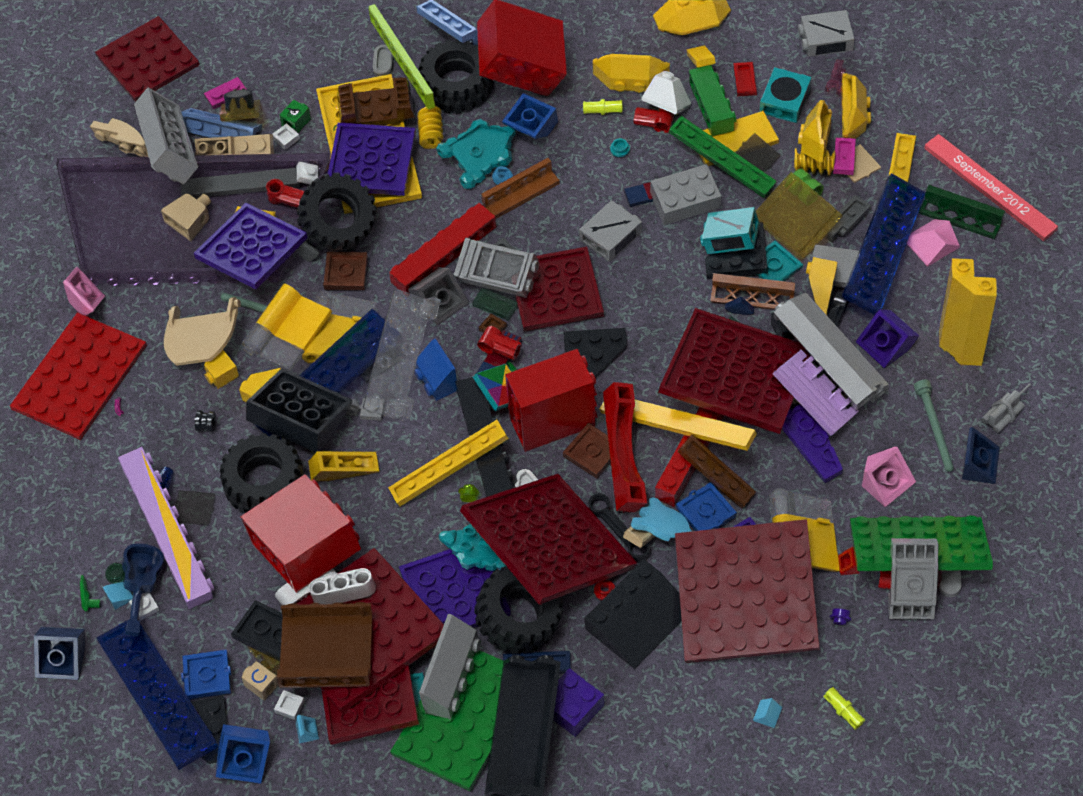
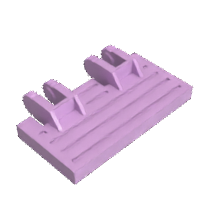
(815, 393)

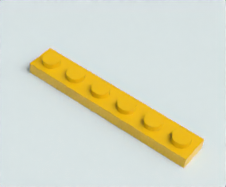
(448, 463)

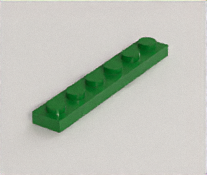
(722, 157)

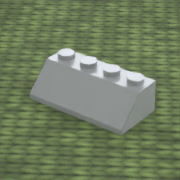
(449, 668)

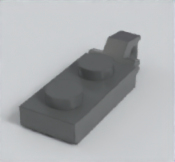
(852, 214)

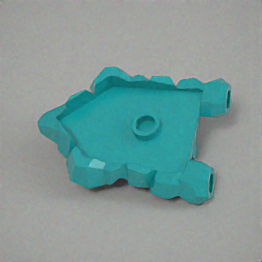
(479, 150)
(471, 549)

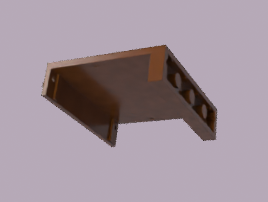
(325, 645)

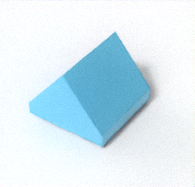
(768, 712)
(306, 728)

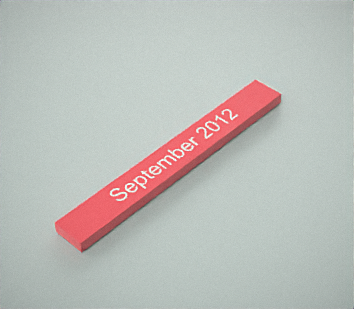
(991, 187)

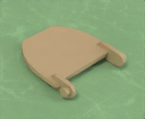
(199, 337)

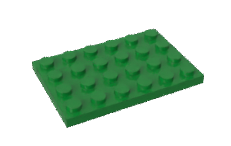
(960, 541)
(460, 745)

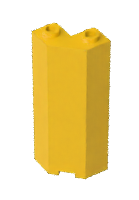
(967, 313)

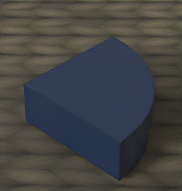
(739, 306)

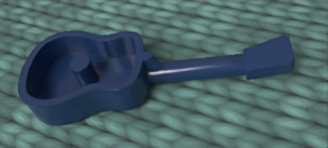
(141, 567)

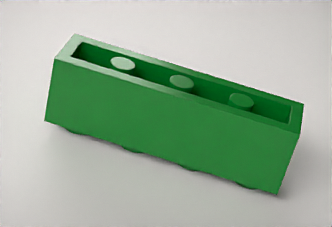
(712, 100)

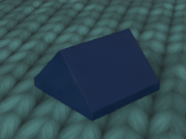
(980, 458)

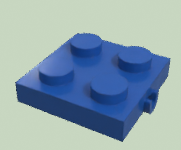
(706, 509)
(206, 674)

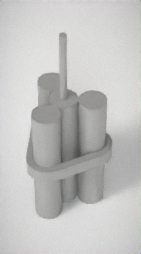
(1004, 410)

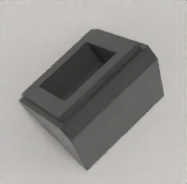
(307, 251)

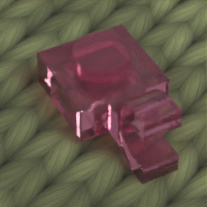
(836, 76)

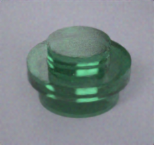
(115, 573)

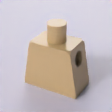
(187, 214)

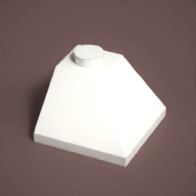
(667, 93)

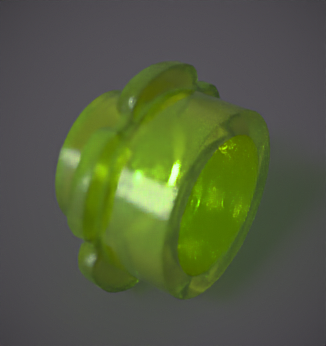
(468, 493)

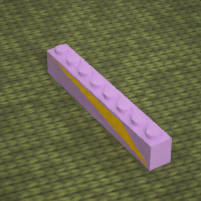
(165, 527)

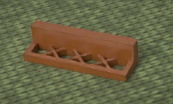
(520, 190)
(751, 285)

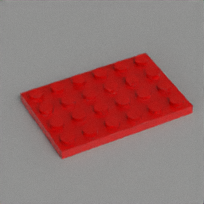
(78, 376)

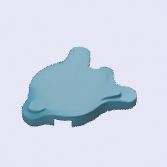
(660, 520)

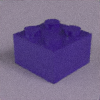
(576, 702)

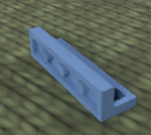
(448, 21)
(209, 125)

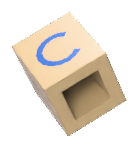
(259, 680)

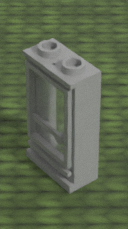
(496, 267)

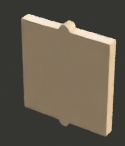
(863, 164)

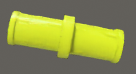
(603, 107)
(844, 708)

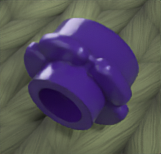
(840, 616)

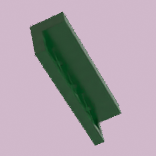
(968, 207)

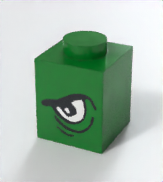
(295, 115)

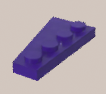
(812, 443)

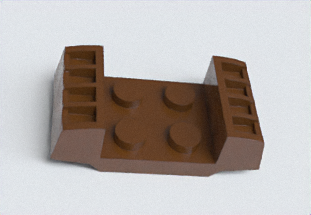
(376, 106)

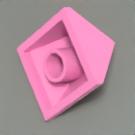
(933, 241)
(82, 292)
(887, 475)

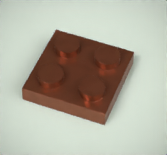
(345, 271)
(589, 451)

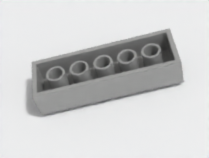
(165, 136)

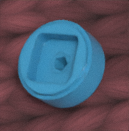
(501, 174)

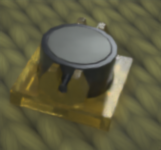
(239, 105)

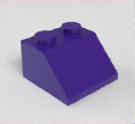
(886, 337)

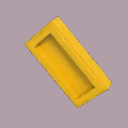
(701, 56)

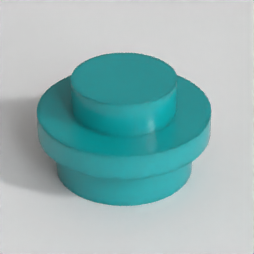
(619, 147)

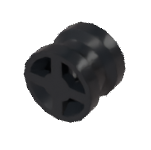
(205, 421)

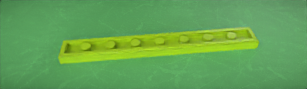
(401, 57)

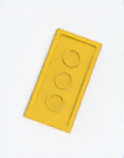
(743, 130)

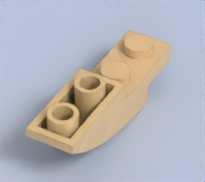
(121, 134)
(235, 145)

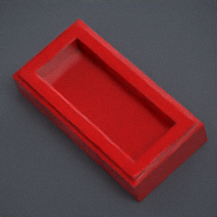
(744, 79)

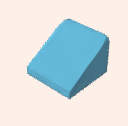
(117, 594)

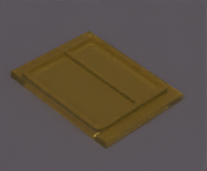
(797, 216)

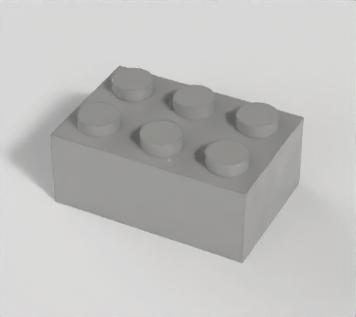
(685, 194)

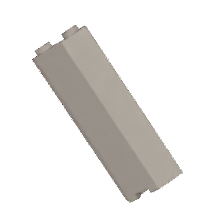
(831, 350)

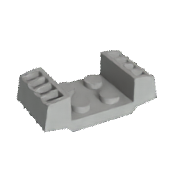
(913, 578)

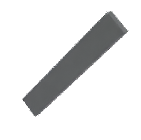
(238, 183)

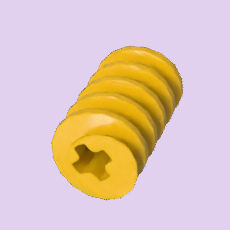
(430, 127)
(804, 161)

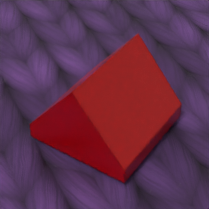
(847, 562)

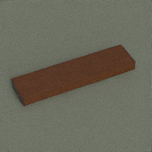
(716, 471)

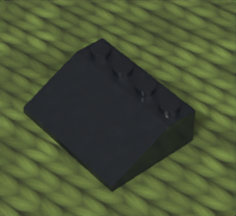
(297, 409)
(636, 614)

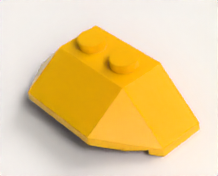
(690, 16)
(628, 71)
(854, 107)
(816, 131)

